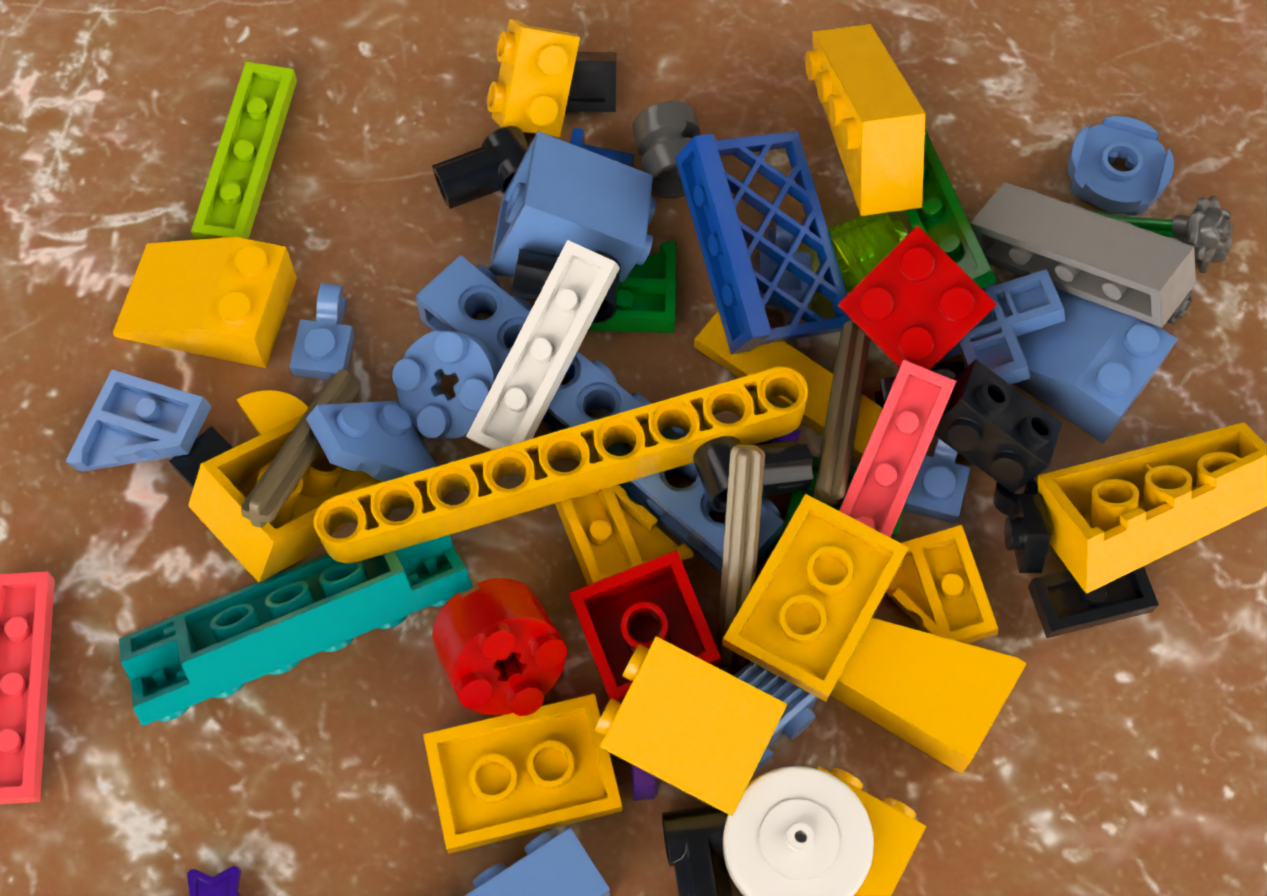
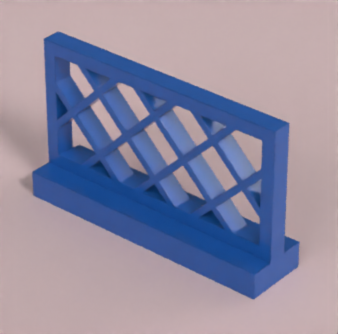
(724, 238)

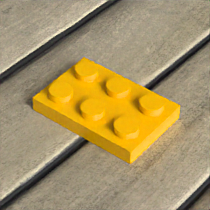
(815, 597)
(521, 774)

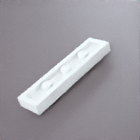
(544, 348)

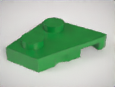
(646, 296)

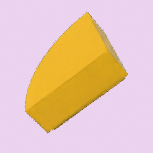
(270, 409)

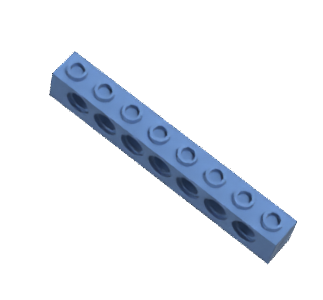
(468, 290)

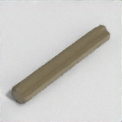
(842, 416)
(295, 455)
(740, 539)

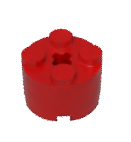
(499, 648)

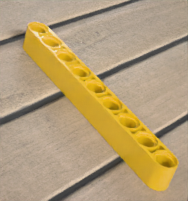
(545, 485)

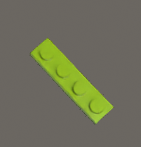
(245, 152)

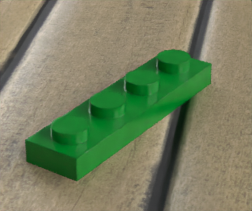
(946, 221)

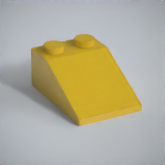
(210, 298)
(230, 477)

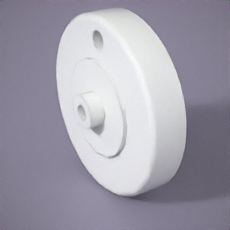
(798, 836)

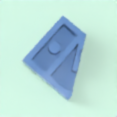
(137, 424)
(370, 438)

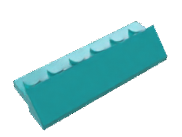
(281, 622)

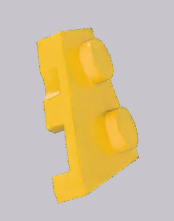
(614, 533)
(943, 588)

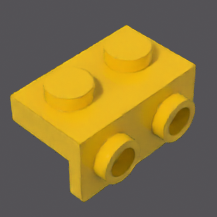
(533, 78)

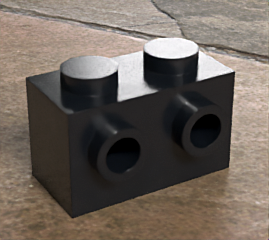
(997, 427)

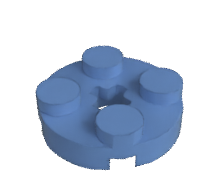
(1112, 189)
(420, 377)

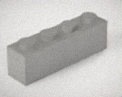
(1086, 253)

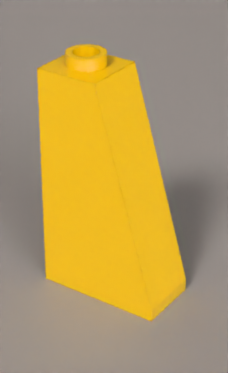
(928, 689)

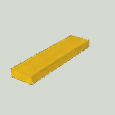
(714, 344)

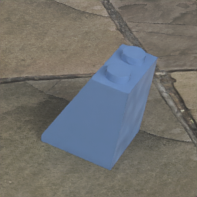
(574, 197)

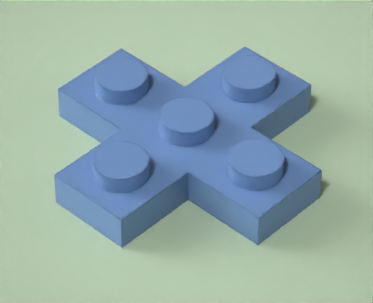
(1021, 308)

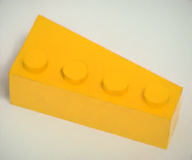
(871, 117)
(1151, 501)

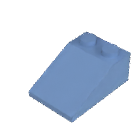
(1093, 363)

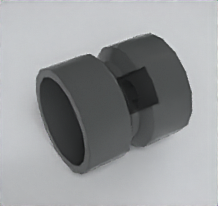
(660, 137)

